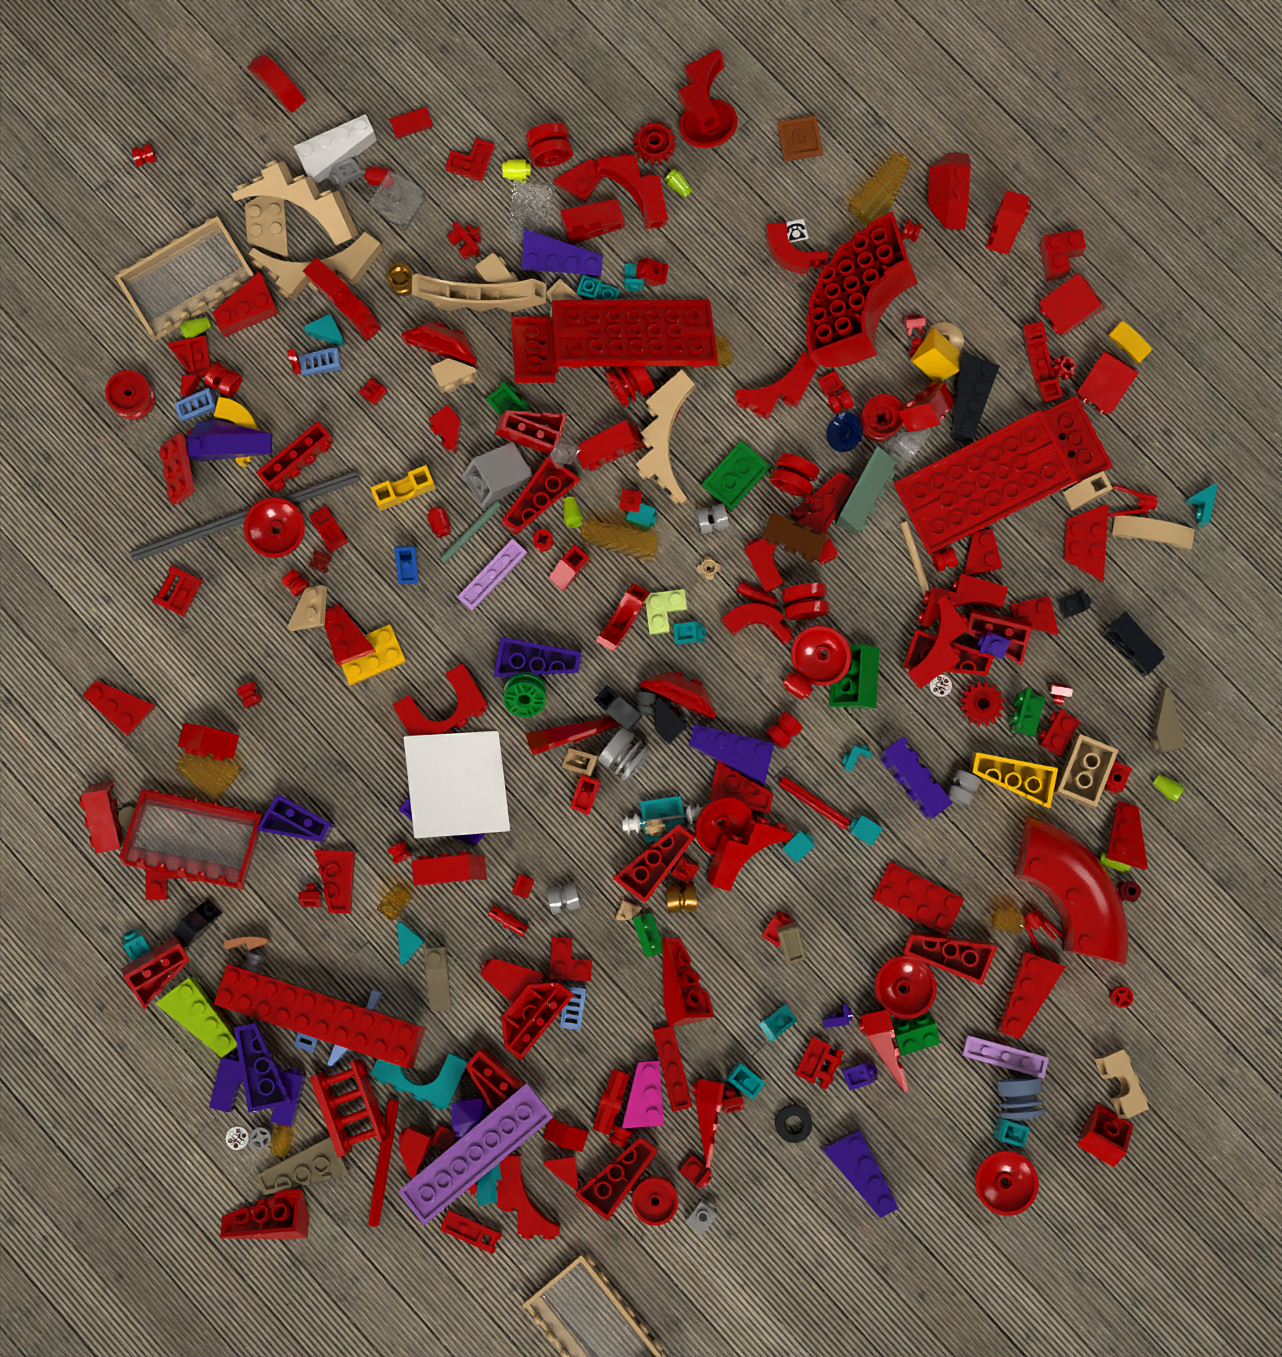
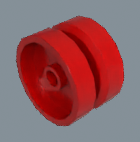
(549, 144)
(130, 395)
(794, 475)
(805, 601)
(661, 1211)

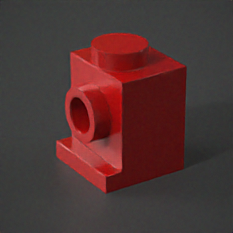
(652, 272)
(1123, 771)

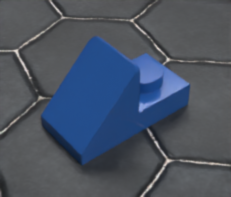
(406, 564)

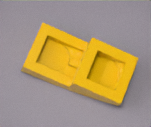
(1130, 341)

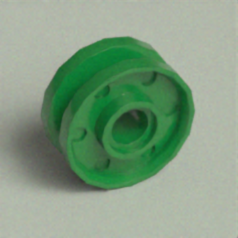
(524, 694)

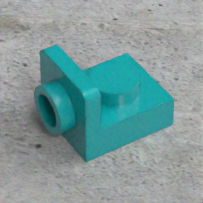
(629, 280)
(689, 633)
(135, 944)

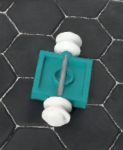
(665, 809)

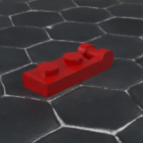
(470, 1231)

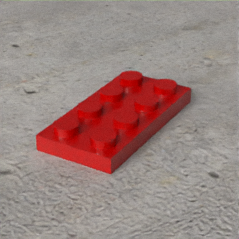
(918, 899)

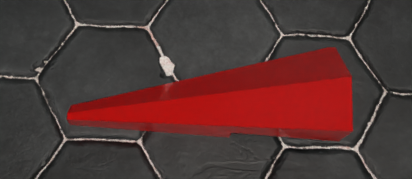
(548, 739)

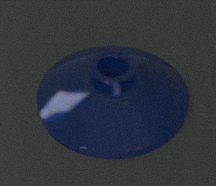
(838, 429)

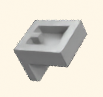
(344, 173)

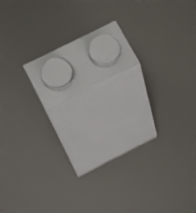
(497, 474)

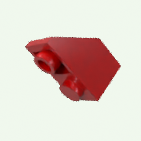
(448, 427)
(569, 567)

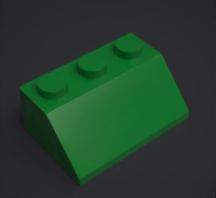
(860, 683)

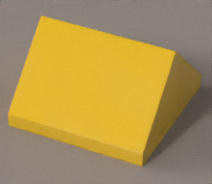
(937, 357)

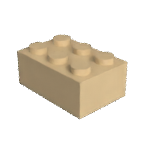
(1085, 771)

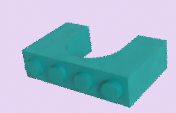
(438, 1092)

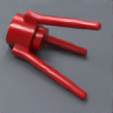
(1145, 500)
(1036, 919)

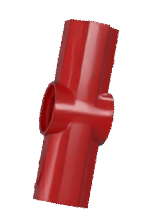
(611, 1101)

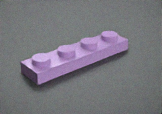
(492, 575)
(1005, 1056)

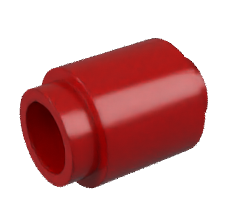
(375, 175)
(439, 522)
(798, 685)

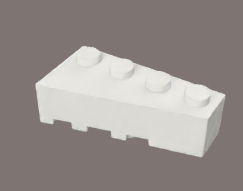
(335, 146)

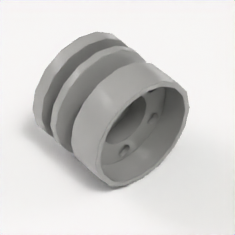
(624, 754)

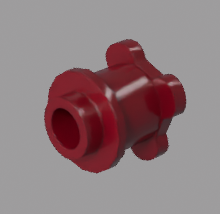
(1123, 890)

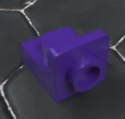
(993, 644)
(834, 1019)
(860, 1075)

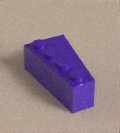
(552, 255)
(522, 656)
(735, 751)
(915, 779)
(259, 1073)

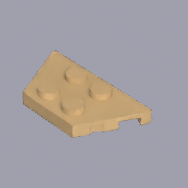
(267, 224)

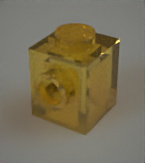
(724, 353)
(397, 899)
(1008, 920)

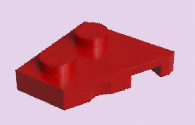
(580, 180)
(193, 355)
(982, 554)
(1038, 612)

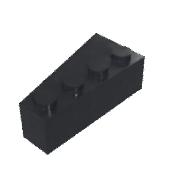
(972, 392)

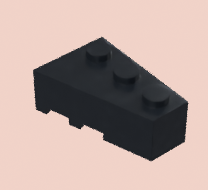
(1133, 644)

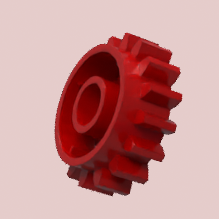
(651, 152)
(992, 700)

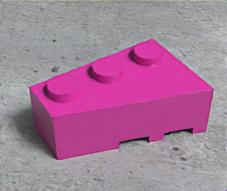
(645, 1099)

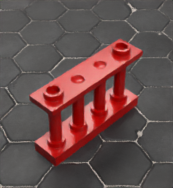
(329, 1103)

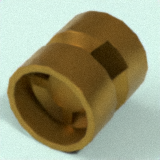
(400, 279)
(681, 898)

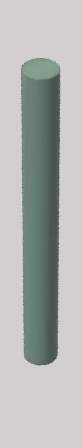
(470, 531)

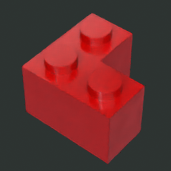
(1057, 249)
(206, 740)

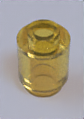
(281, 1141)

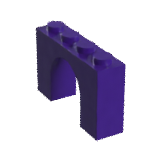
(229, 1081)

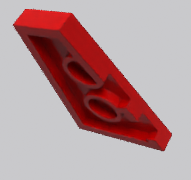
(337, 878)

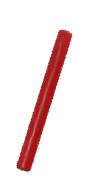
(383, 1165)

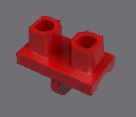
(459, 234)

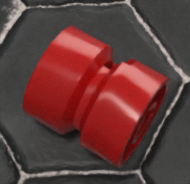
(225, 380)
(783, 730)

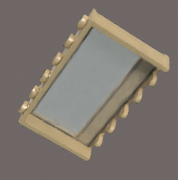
(184, 278)
(587, 1315)

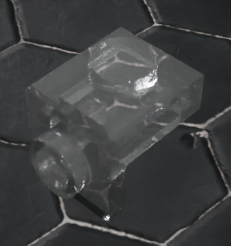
(564, 453)

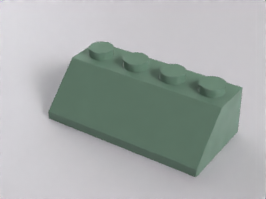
(866, 492)

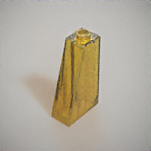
(881, 191)
(620, 540)

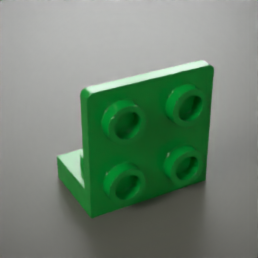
(1027, 713)

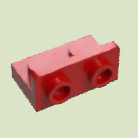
(1059, 732)

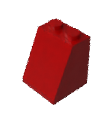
(1071, 305)
(1107, 382)

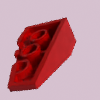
(682, 993)
(879, 1032)
(708, 1103)
(271, 1218)

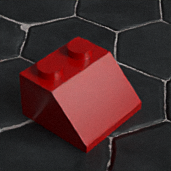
(1105, 1135)
(414, 1147)

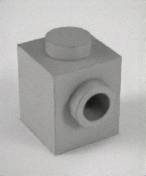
(702, 1216)

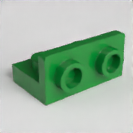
(648, 935)

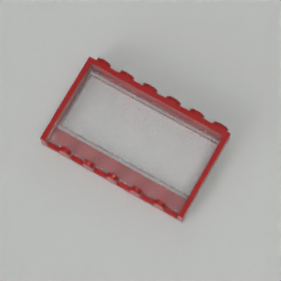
(191, 839)

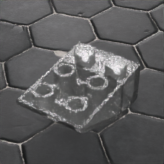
(530, 208)

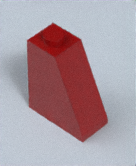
(509, 977)

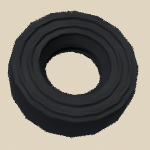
(784, 1114)

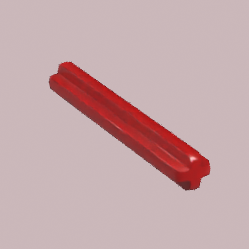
(814, 802)

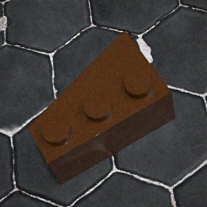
(795, 537)

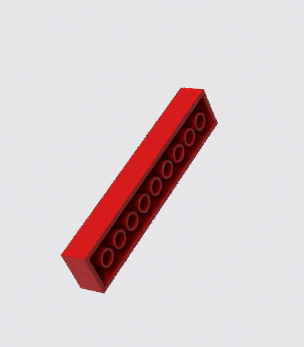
(320, 1016)

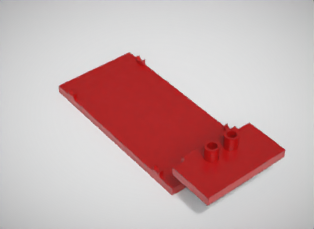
(612, 335)
(1002, 474)

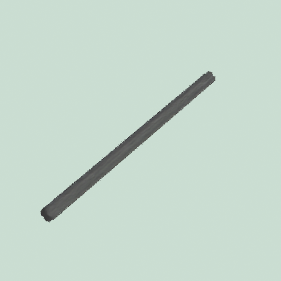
(239, 517)

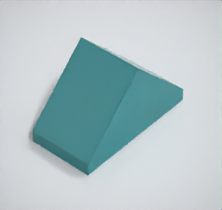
(325, 330)
(408, 942)
(1011, 1132)

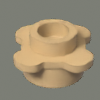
(708, 562)
(655, 827)

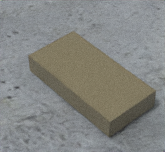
(791, 943)

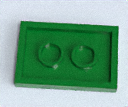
(736, 476)

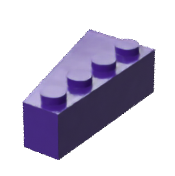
(858, 1165)

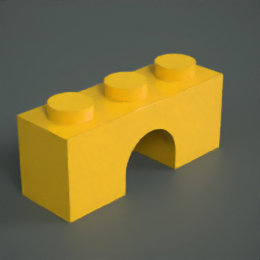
(393, 493)

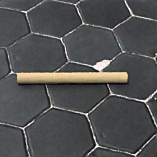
(915, 557)

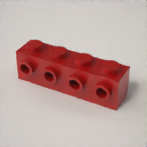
(295, 456)

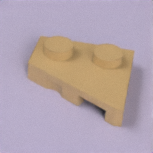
(310, 609)

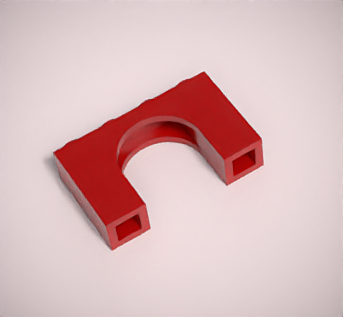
(762, 553)
(469, 705)

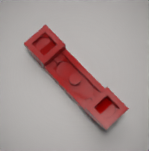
(1040, 362)

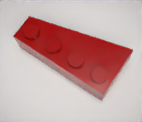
(539, 495)
(652, 865)
(615, 1182)

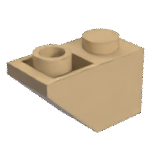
(493, 271)
(452, 374)
(1087, 490)

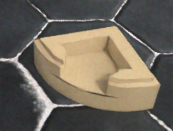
(627, 911)

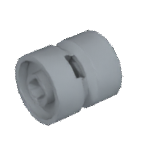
(719, 518)
(963, 788)
(563, 898)

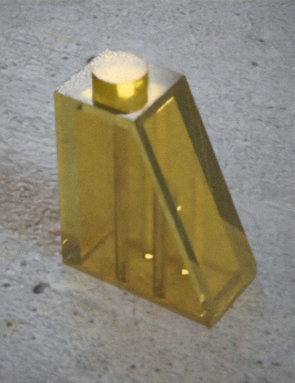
(208, 774)

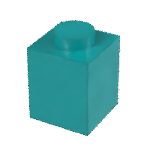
(644, 518)
(865, 830)
(798, 846)

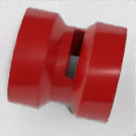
(144, 154)
(840, 401)
(946, 559)
(295, 582)
(249, 695)

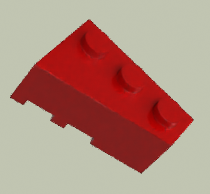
(591, 220)
(245, 307)
(927, 407)
(1009, 627)
(102, 817)
(448, 868)
(493, 1078)

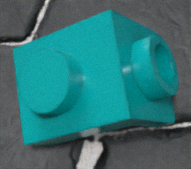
(850, 758)

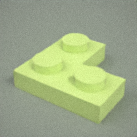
(659, 605)

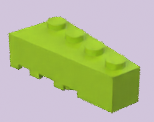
(199, 1015)

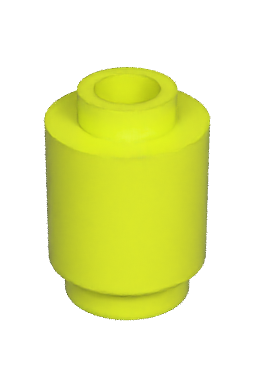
(516, 169)

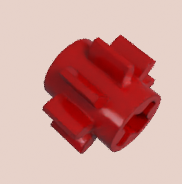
(1063, 367)

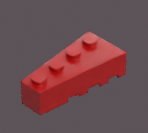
(971, 660)
(955, 955)
(1027, 993)

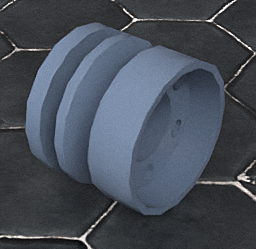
(1021, 1098)

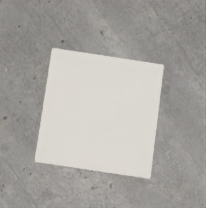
(456, 784)

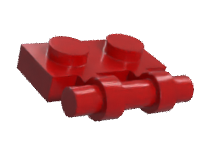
(813, 1060)

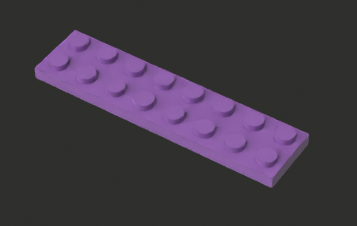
(476, 1153)

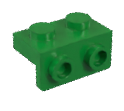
(505, 399)
(916, 1034)

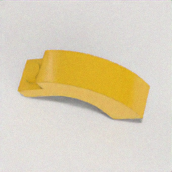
(234, 413)

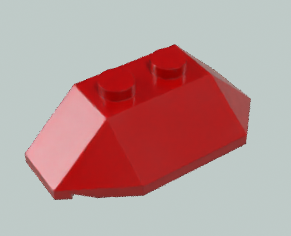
(950, 190)
(441, 341)
(681, 692)
(532, 1014)

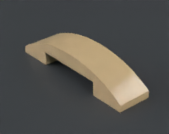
(1153, 530)

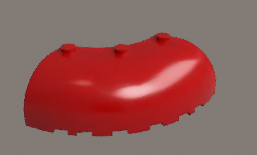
(856, 292)
(1078, 888)

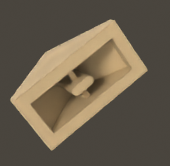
(580, 762)

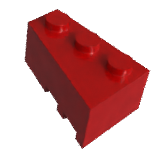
(1008, 221)
(531, 430)
(610, 445)
(154, 969)

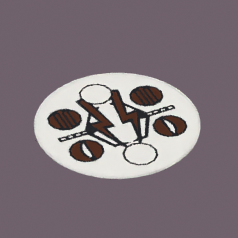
(941, 685)
(237, 1138)

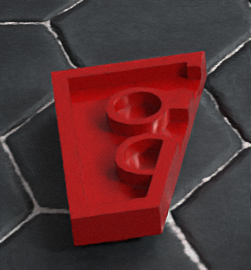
(828, 499)
(345, 637)
(119, 707)
(732, 784)
(1126, 837)

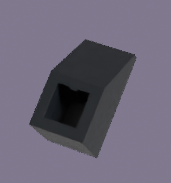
(618, 707)
(667, 723)
(197, 922)

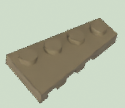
(307, 1167)

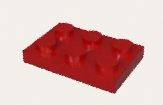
(177, 469)

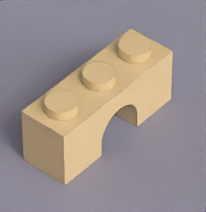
(1131, 1098)

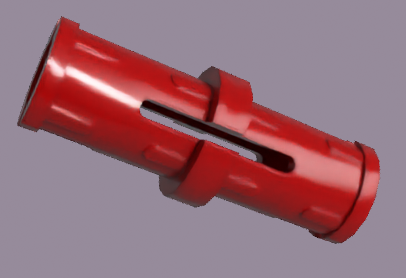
(756, 594)
(508, 920)

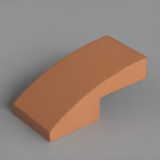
(251, 942)

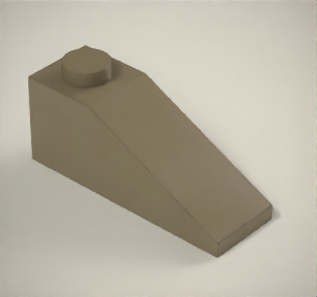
(1166, 728)
(438, 978)

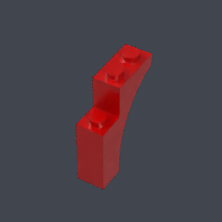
(696, 95)
(644, 190)
(342, 298)
(789, 389)
(966, 592)
(941, 654)
(736, 850)
(513, 1195)

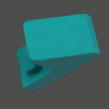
(1205, 500)
(777, 1022)
(745, 1080)

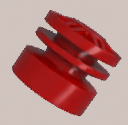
(629, 381)
(886, 407)

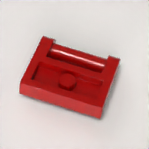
(182, 594)

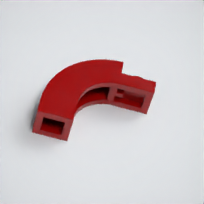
(277, 82)
(787, 255)
(757, 613)
(624, 617)

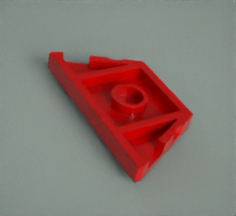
(1086, 541)

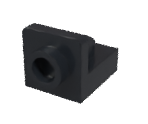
(1074, 604)

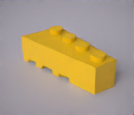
(1023, 778)

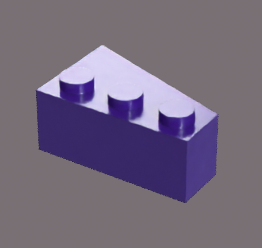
(294, 821)

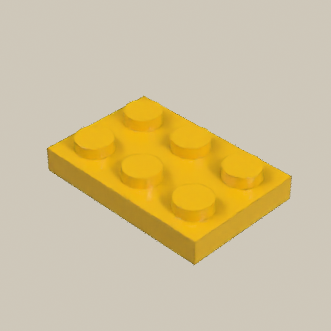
(386, 657)

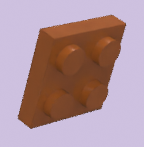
(800, 138)

